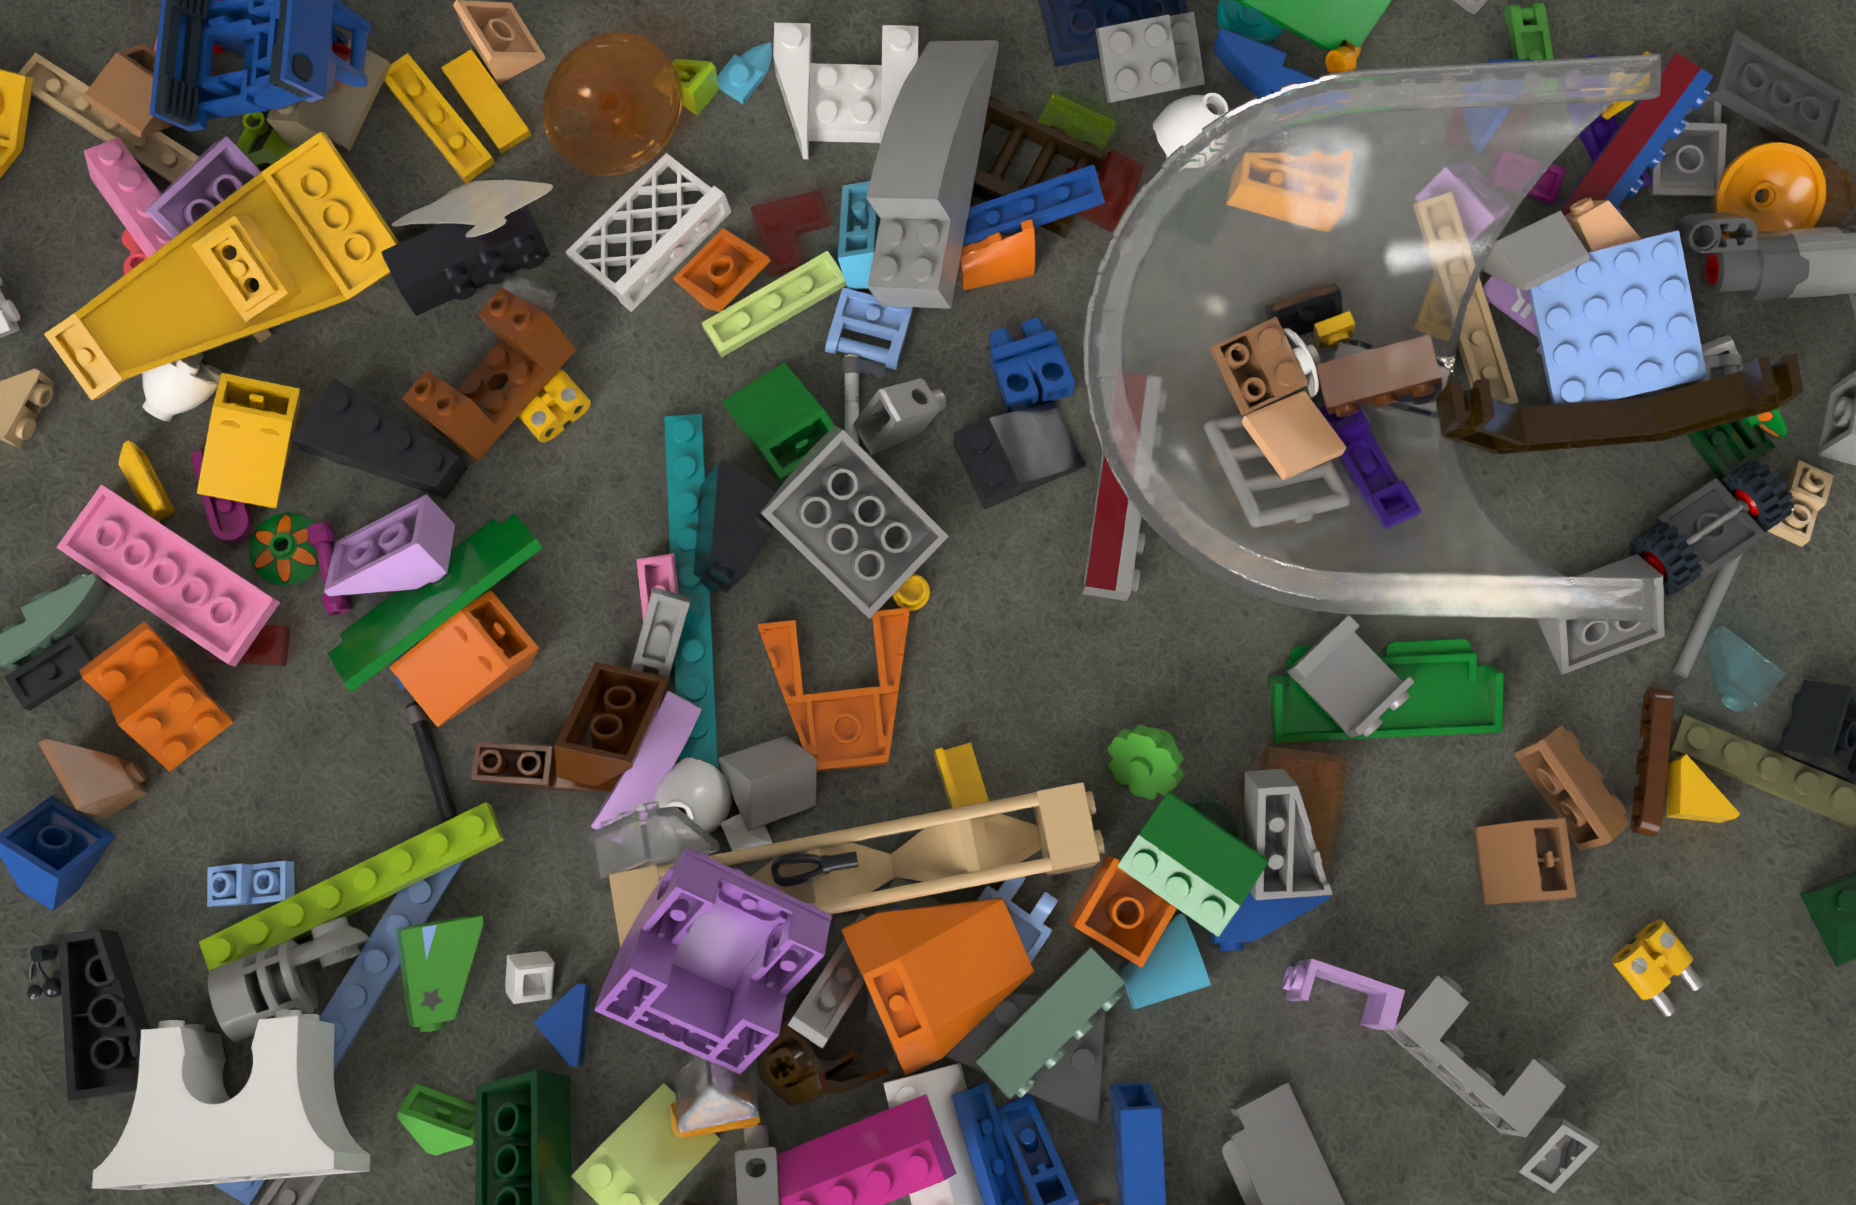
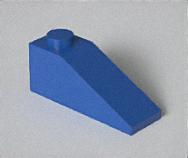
(1261, 917)
(1035, 1154)

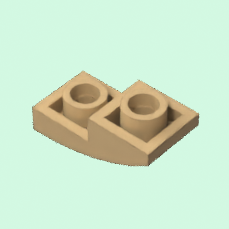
(1809, 493)

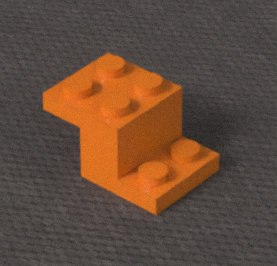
(156, 696)

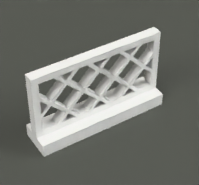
(674, 243)

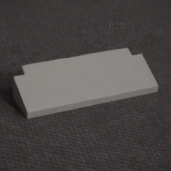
(1276, 1154)

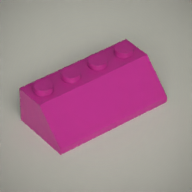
(868, 1160)

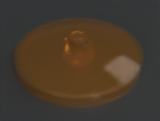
(612, 104)

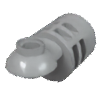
(277, 978)

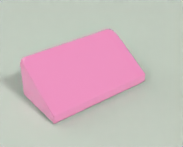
(658, 573)

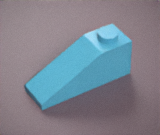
(857, 235)

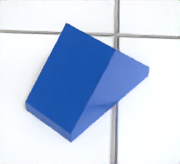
(567, 1023)

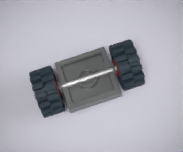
(1714, 525)

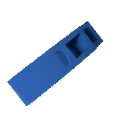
(1255, 64)

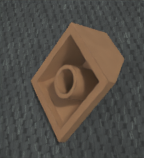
(94, 779)

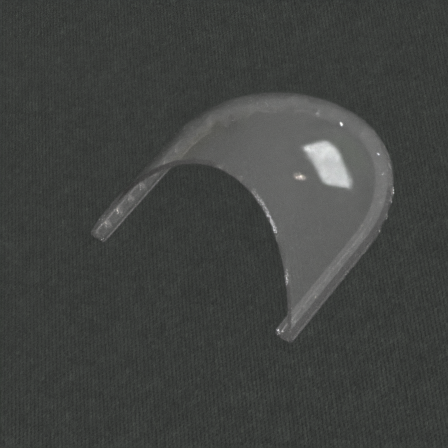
(1398, 200)

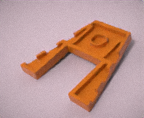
(846, 725)

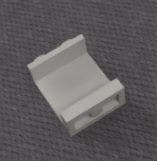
(1349, 680)

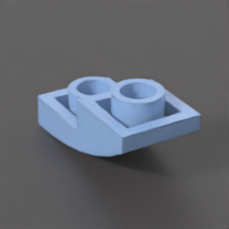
(250, 883)

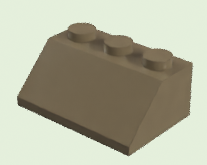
(337, 114)

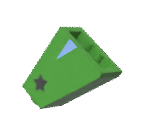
(436, 967)

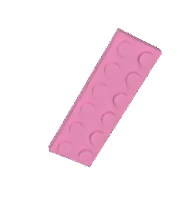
(168, 575)

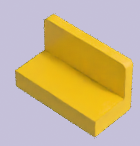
(960, 776)

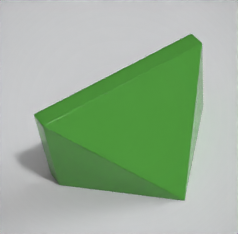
(438, 1120)

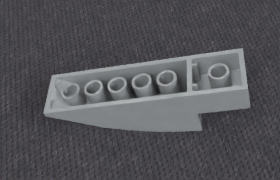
(928, 173)

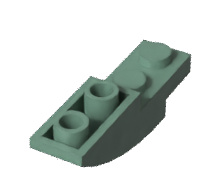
(50, 619)

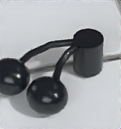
(51, 986)

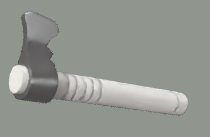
(852, 369)

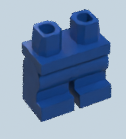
(1027, 362)

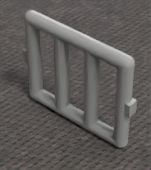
(1245, 488)

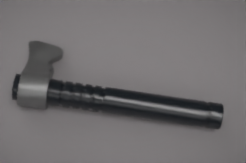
(418, 720)

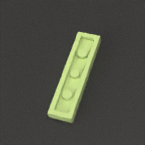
(774, 303)

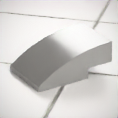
(1694, 158)

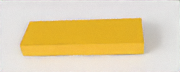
(486, 101)

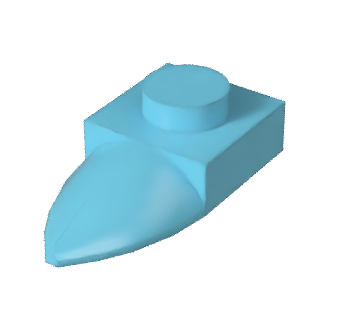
(745, 72)

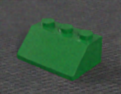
(1193, 863)

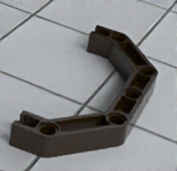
(1502, 428)

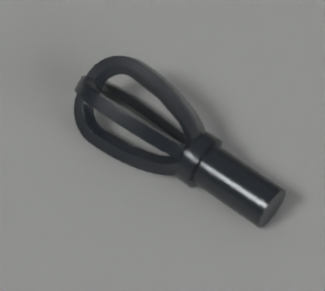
(826, 865)

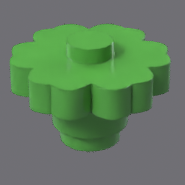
(1146, 761)

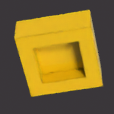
(1334, 330)

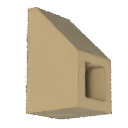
(20, 404)

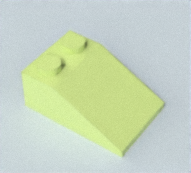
(643, 1157)

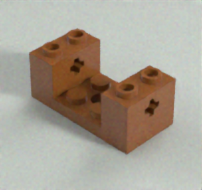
(525, 357)

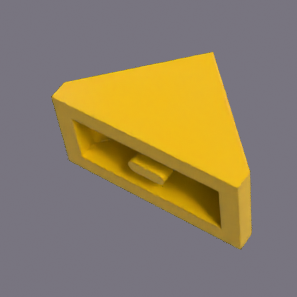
(1694, 795)

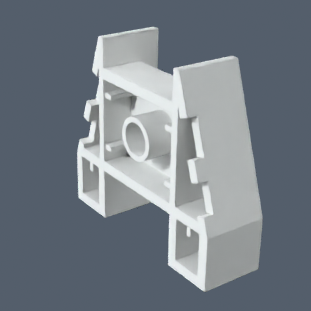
(840, 99)

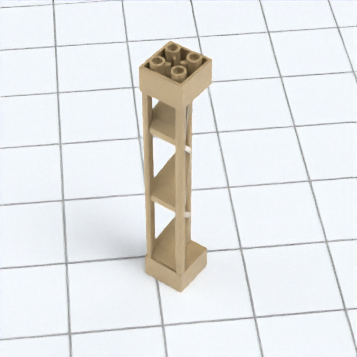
(951, 853)

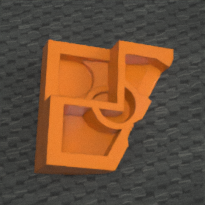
(998, 258)

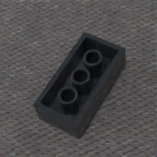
(450, 266)

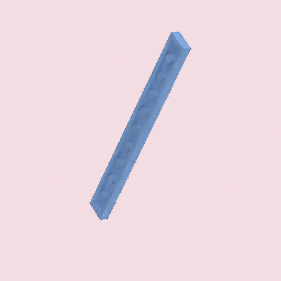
(368, 980)

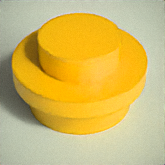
(912, 593)

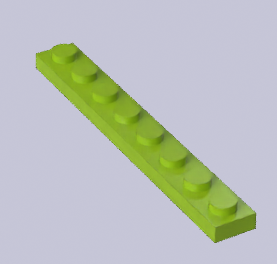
(357, 886)

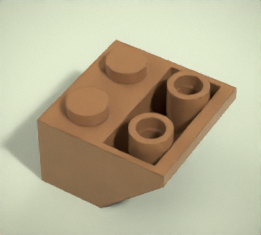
(126, 89)
(1259, 366)
(1525, 862)

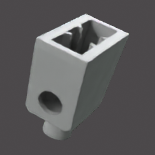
(898, 414)
(763, 1189)

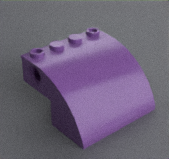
(713, 961)

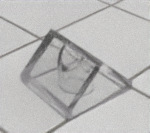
(713, 1094)

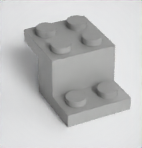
(1150, 56)

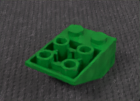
(779, 420)

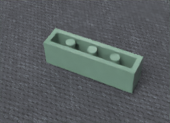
(1049, 1023)

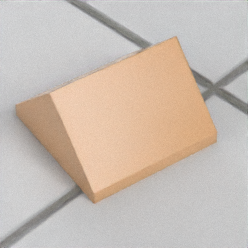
(499, 37)

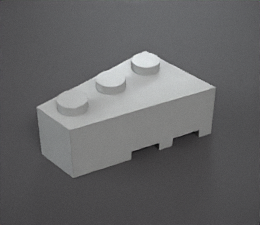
(1282, 834)

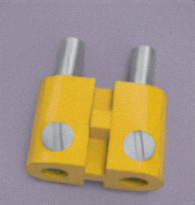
(554, 406)
(1654, 960)

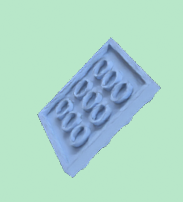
(1619, 323)

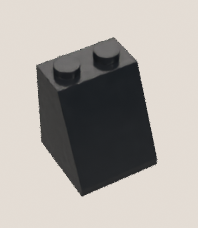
(729, 525)

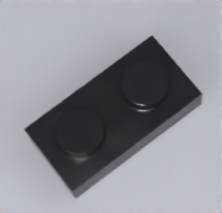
(1306, 309)
(49, 672)

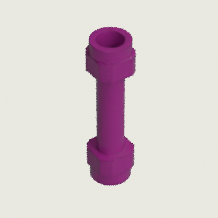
(322, 538)

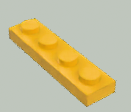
(437, 119)

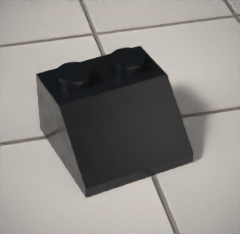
(1823, 729)

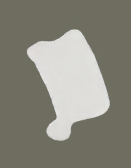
(478, 204)

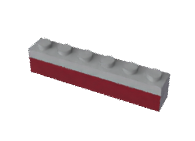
(1113, 541)

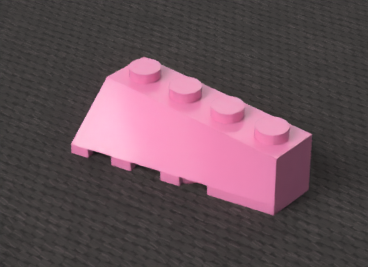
(127, 192)

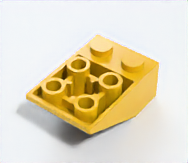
(249, 440)

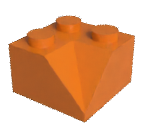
(1121, 913)

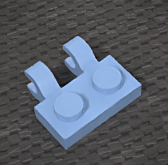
(1029, 926)

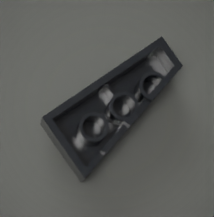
(99, 1015)

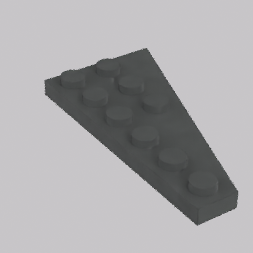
(1070, 1083)

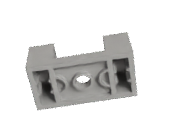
(1508, 1101)

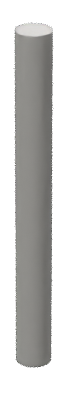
(1705, 618)

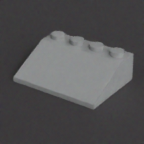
(853, 521)

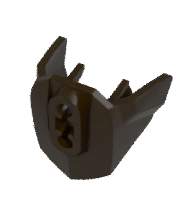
(795, 1071)

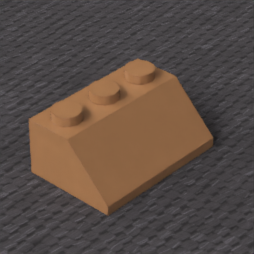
(1573, 788)

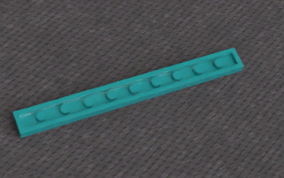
(695, 649)

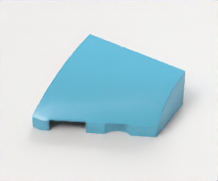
(1170, 969)

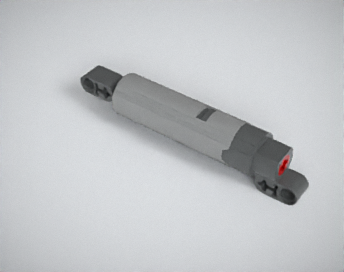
(1771, 262)

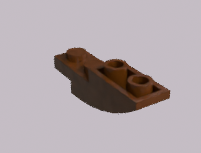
(525, 767)

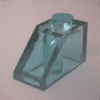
(1739, 671)

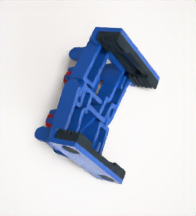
(291, 60)

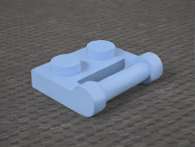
(865, 315)

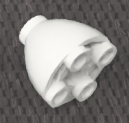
(1185, 119)
(179, 387)
(697, 791)

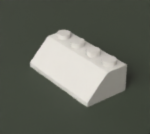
(939, 1086)

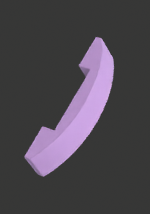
(655, 759)

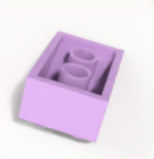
(202, 187)
(393, 552)

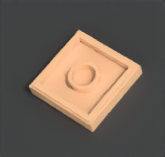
(1293, 435)

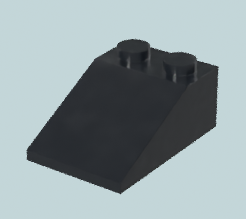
(1016, 452)

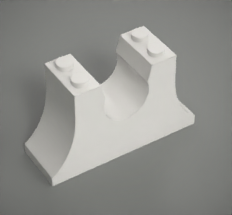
(274, 1128)

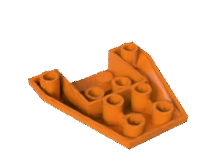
(937, 972)

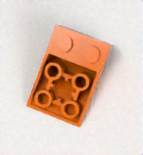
(465, 659)

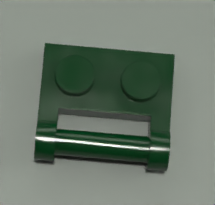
(1724, 448)

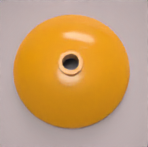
(1790, 183)

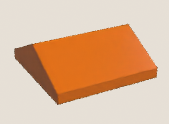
(721, 270)

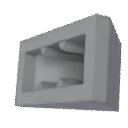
(1557, 1153)

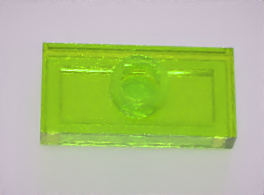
(1077, 121)

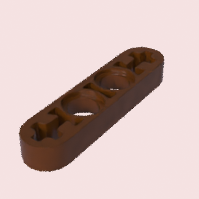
(1652, 761)

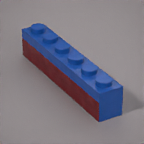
(1642, 135)

